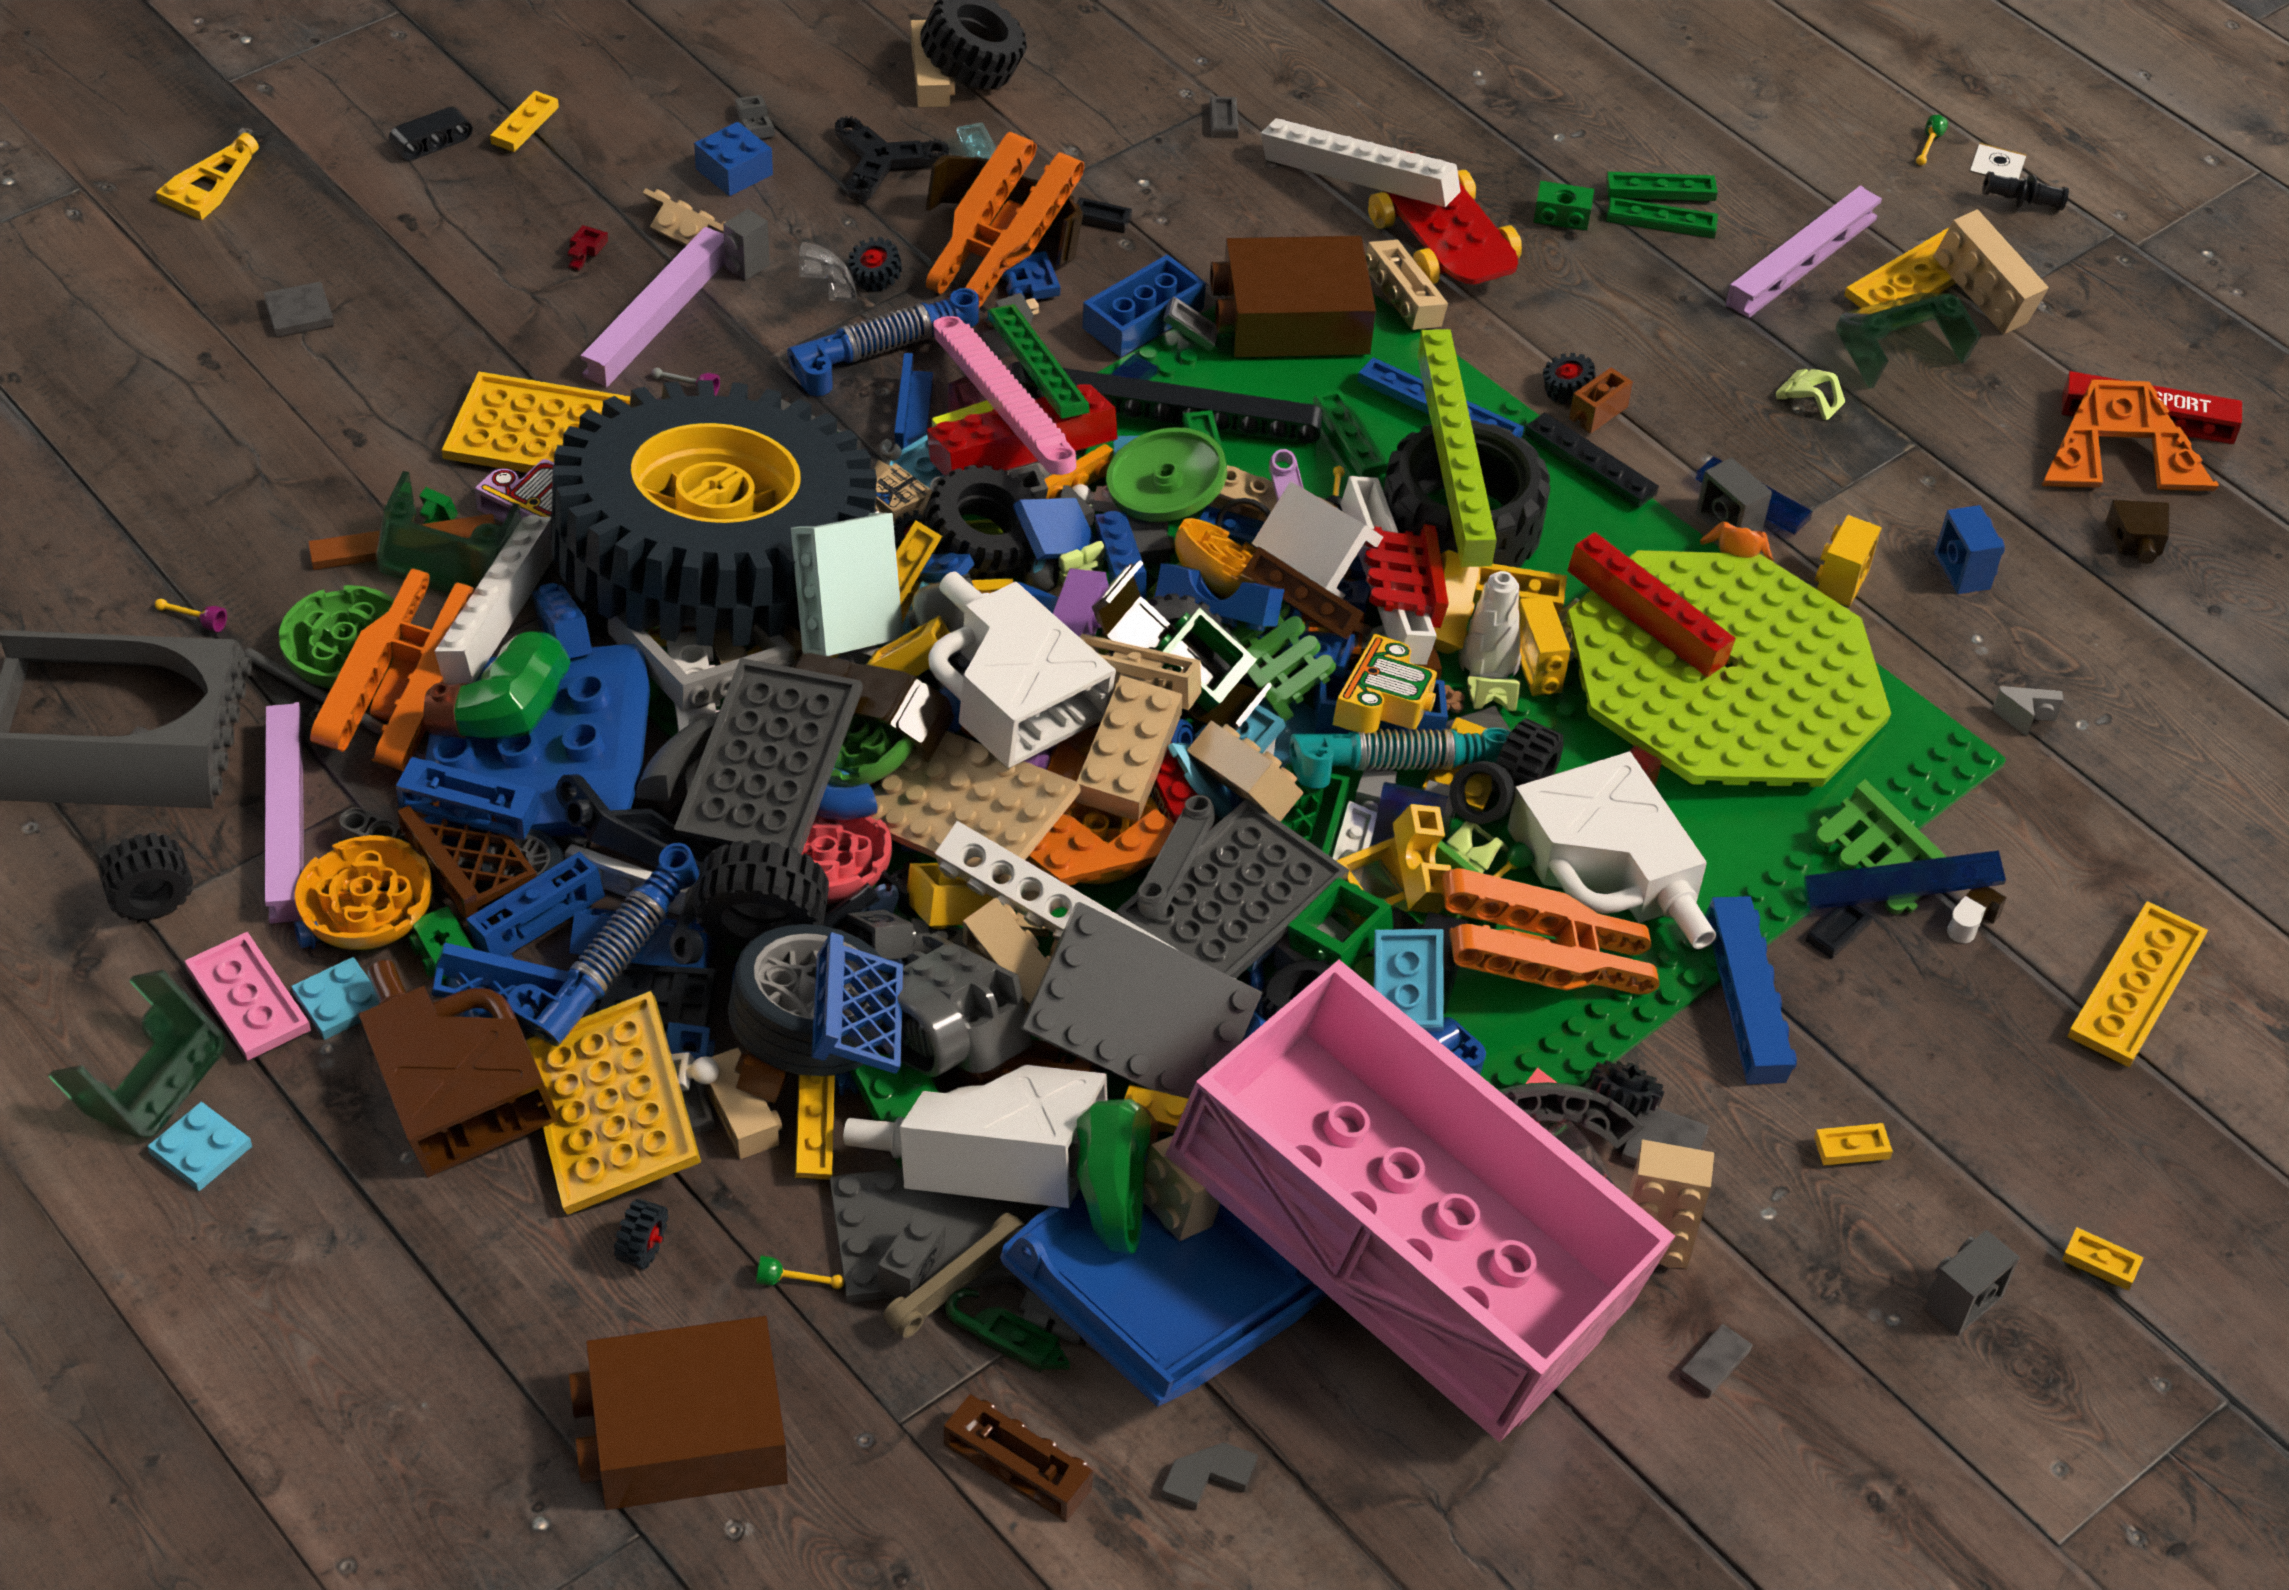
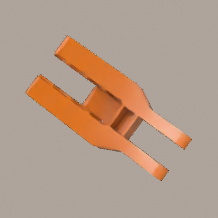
(1016, 226)
(405, 684)
(1561, 963)

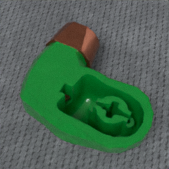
(1112, 1168)

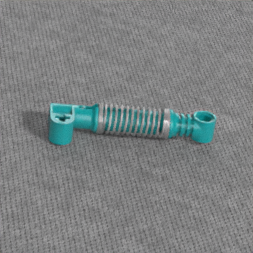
(1316, 753)

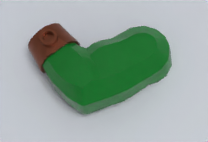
(508, 698)

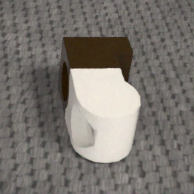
(1972, 911)

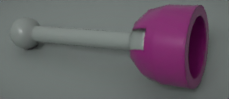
(657, 373)

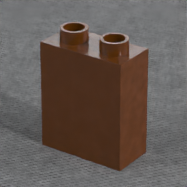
(1294, 296)
(681, 1413)

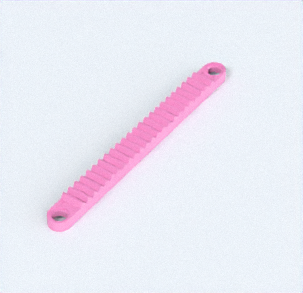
(1006, 395)

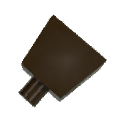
(2139, 528)

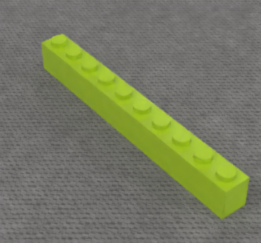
(1456, 449)

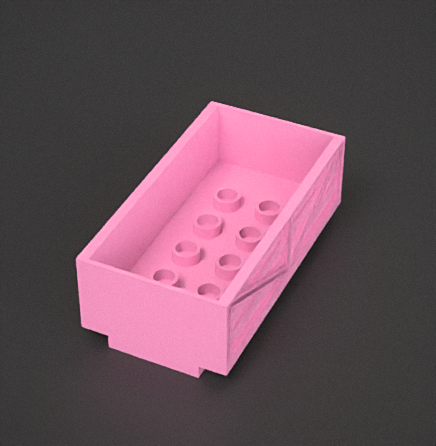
(1418, 1197)

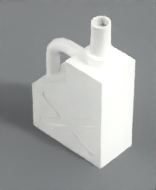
(1026, 675)
(1612, 835)
(992, 1139)

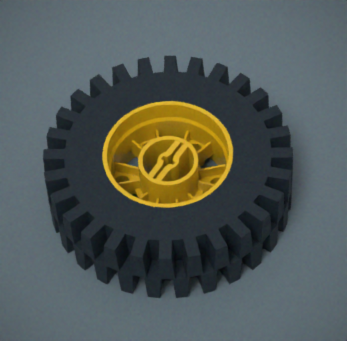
(693, 505)

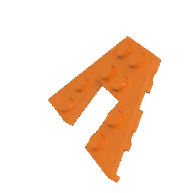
(2126, 410)
(1077, 854)

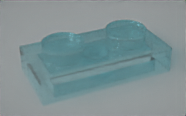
(976, 140)

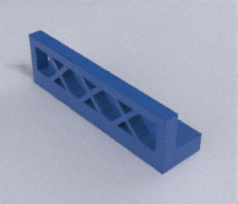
(913, 404)
(499, 972)

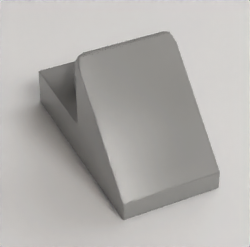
(2023, 705)

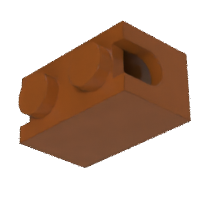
(1599, 402)

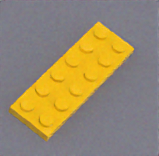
(1906, 275)
(2137, 984)

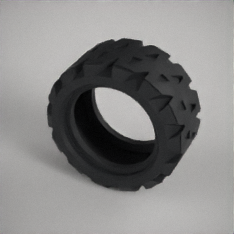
(1510, 475)

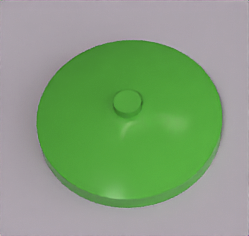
(1166, 474)

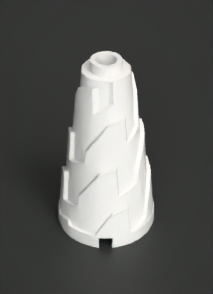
(1494, 632)

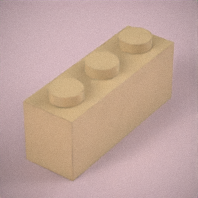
(744, 1116)

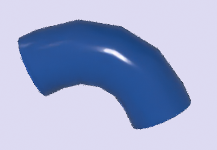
(847, 803)

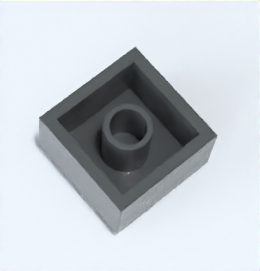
(1733, 497)
(1971, 1281)

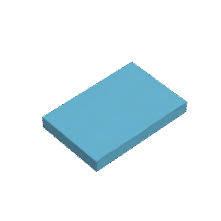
(1412, 973)

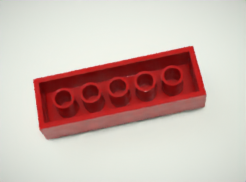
(991, 442)

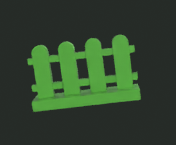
(1285, 663)
(1884, 828)

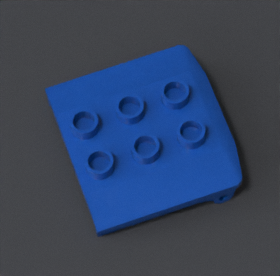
(588, 731)
(1171, 1307)

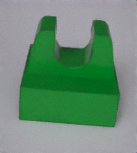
(436, 506)

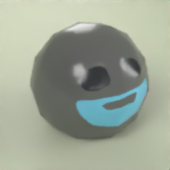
(1041, 574)

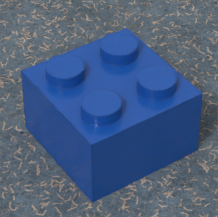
(733, 158)
(1969, 549)

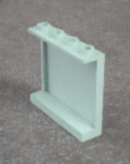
(847, 584)

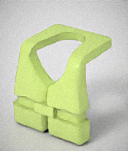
(1801, 386)
(1078, 558)
(1501, 690)
(1478, 857)

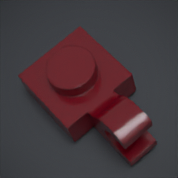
(585, 242)

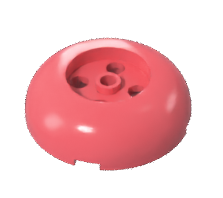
(849, 853)

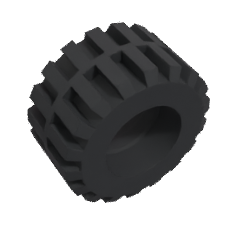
(1529, 753)
(145, 877)
(1289, 983)

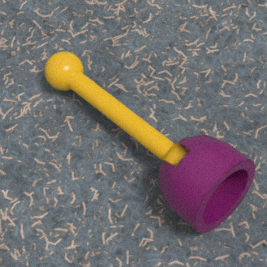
(211, 618)

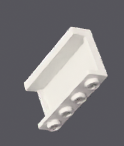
(1314, 537)

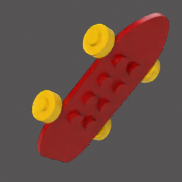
(1455, 237)

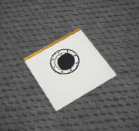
(1998, 160)

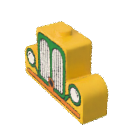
(1385, 689)

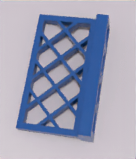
(833, 998)

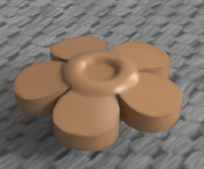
(1454, 700)

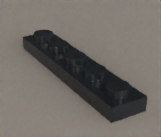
(1591, 460)

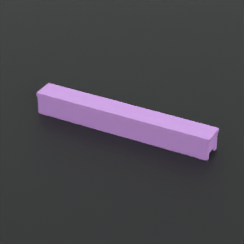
(1802, 252)
(654, 307)
(283, 810)

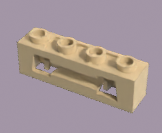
(1405, 285)
(1147, 665)

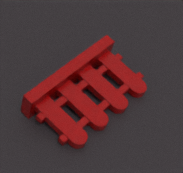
(1421, 576)

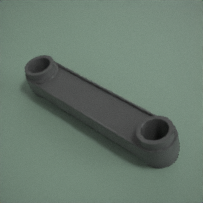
(1175, 857)

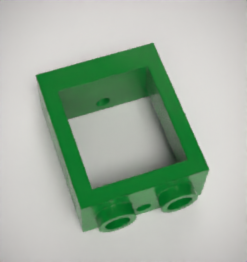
(1220, 643)
(1315, 944)

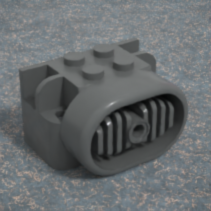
(955, 1013)

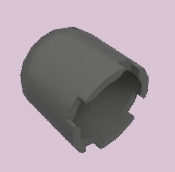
(931, 602)

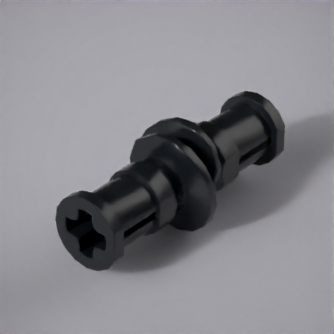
(2025, 189)

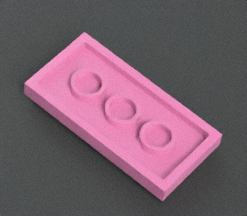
(247, 996)

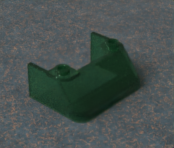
(1867, 325)
(436, 552)
(162, 1080)

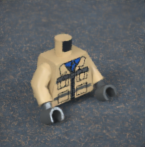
(898, 489)

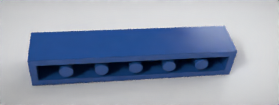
(1750, 991)

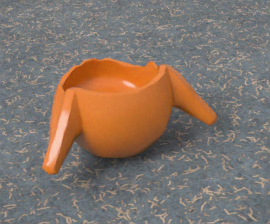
(1739, 541)

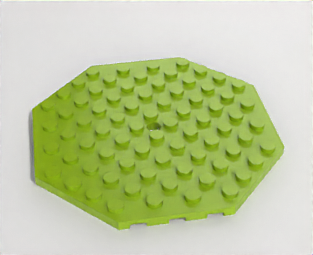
(1782, 714)

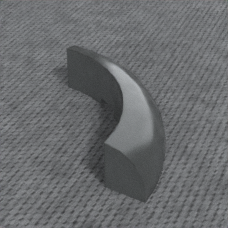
(673, 758)
(1564, 1101)

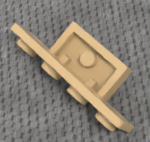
(677, 219)

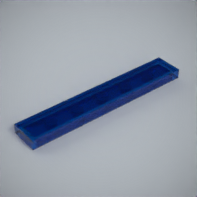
(1904, 880)

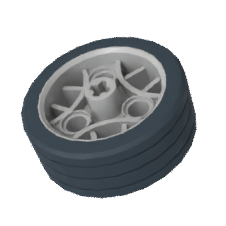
(776, 996)

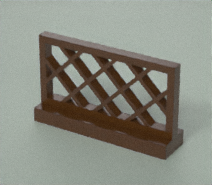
(1306, 594)
(446, 869)

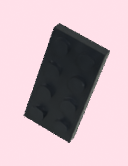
(681, 993)

